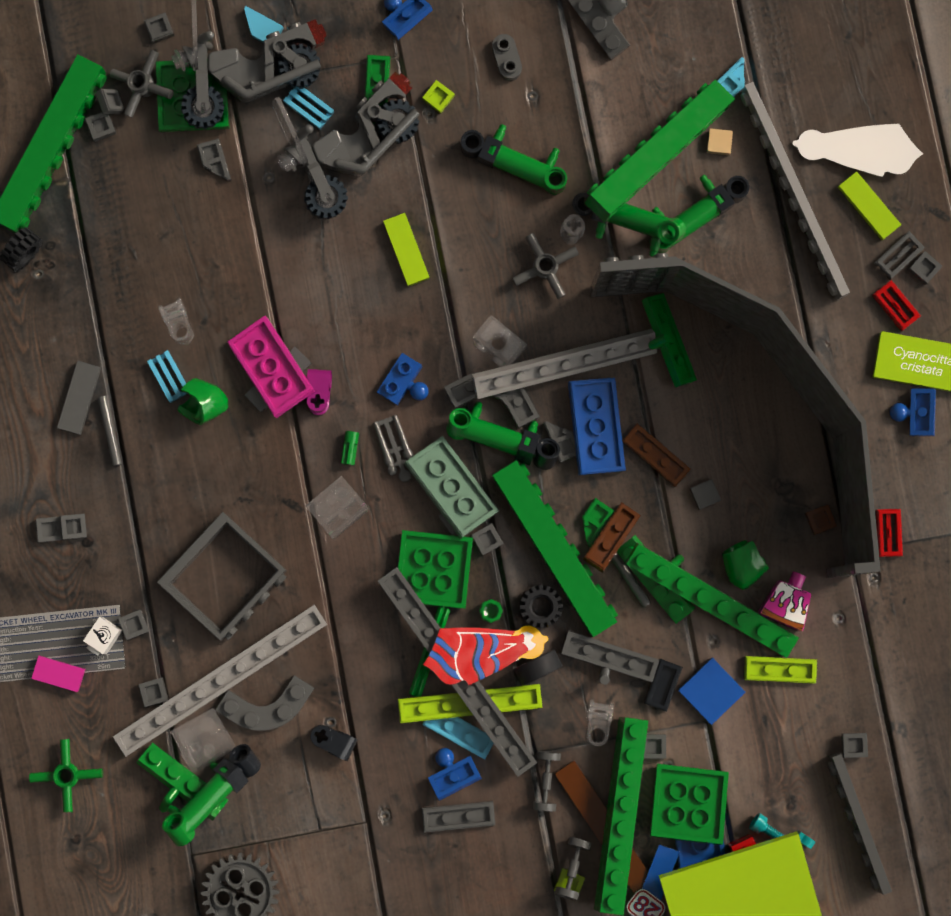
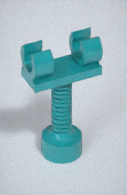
(760, 824)

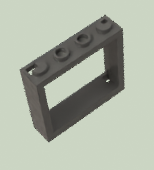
(195, 550)

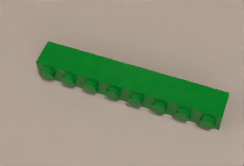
(49, 143)
(659, 151)
(554, 548)
(621, 816)

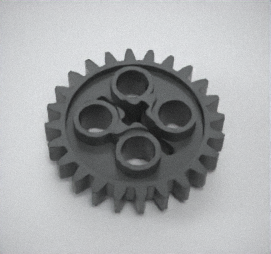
(251, 872)

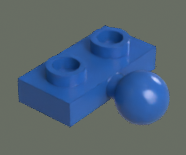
(404, 15)
(401, 379)
(921, 412)
(454, 776)

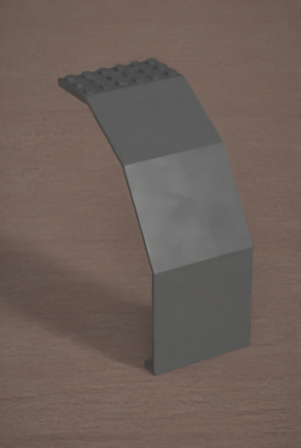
(796, 363)

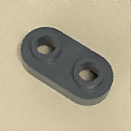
(506, 56)

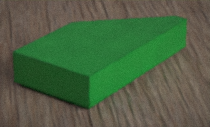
(595, 520)

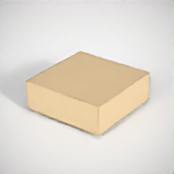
(719, 141)

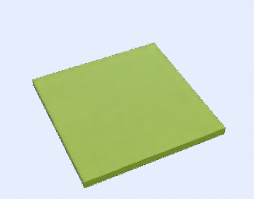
(748, 882)

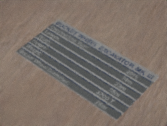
(57, 637)

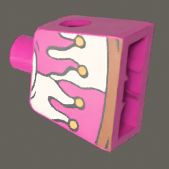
(787, 602)

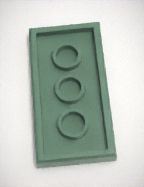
(451, 487)

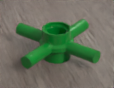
(56, 775)

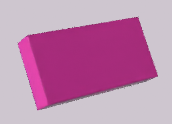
(58, 673)

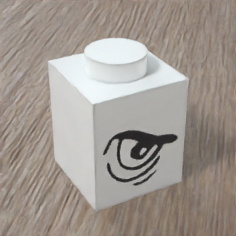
(102, 636)

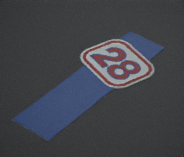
(648, 899)

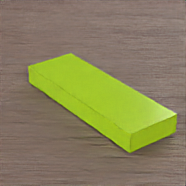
(869, 206)
(406, 249)
(780, 669)

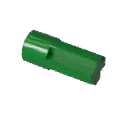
(349, 448)

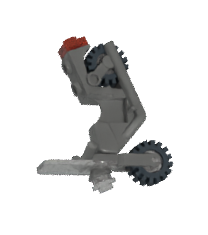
(245, 77)
(347, 153)

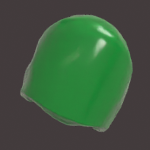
(205, 403)
(743, 564)

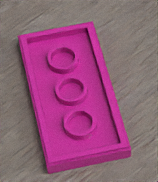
(270, 366)

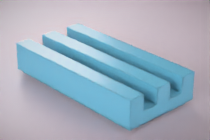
(293, 94)
(159, 359)

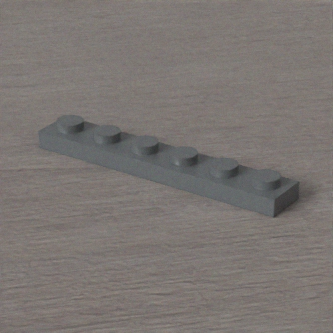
(861, 833)

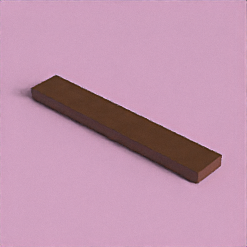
(595, 815)

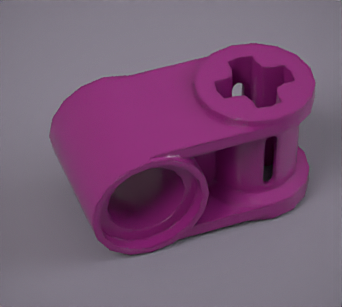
(321, 382)

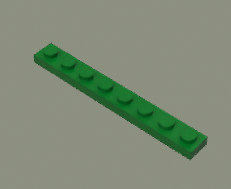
(711, 600)

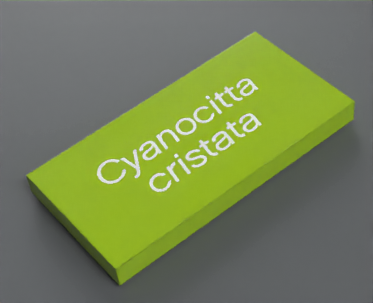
(913, 361)

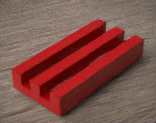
(908, 321)
(898, 532)

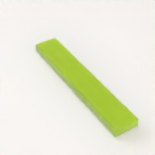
(452, 705)

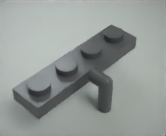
(609, 657)

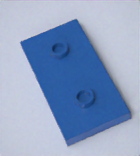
(596, 426)

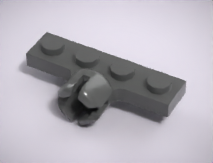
(599, 18)

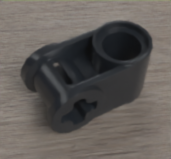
(337, 744)

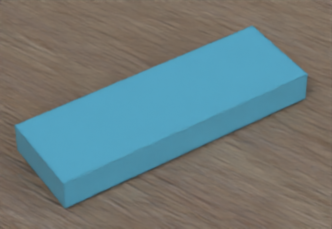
(462, 734)

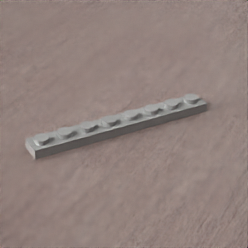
(563, 364)

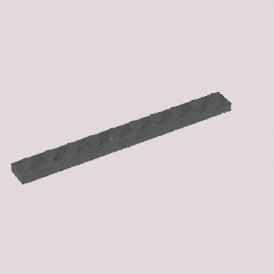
(473, 695)

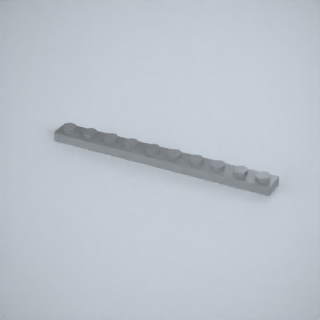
(797, 200)
(220, 680)

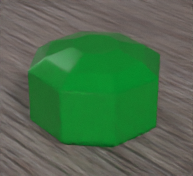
(490, 610)

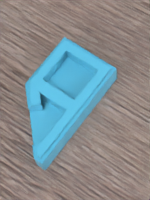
(260, 25)
(734, 78)

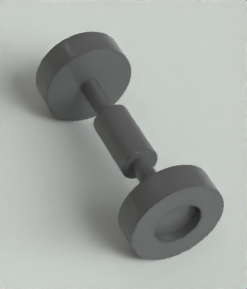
(546, 781)
(579, 844)

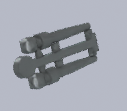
(404, 475)

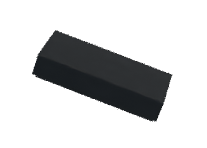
(663, 685)

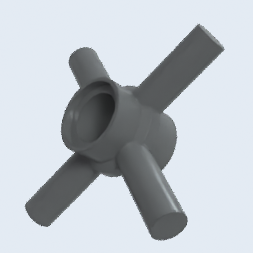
(135, 78)
(549, 275)

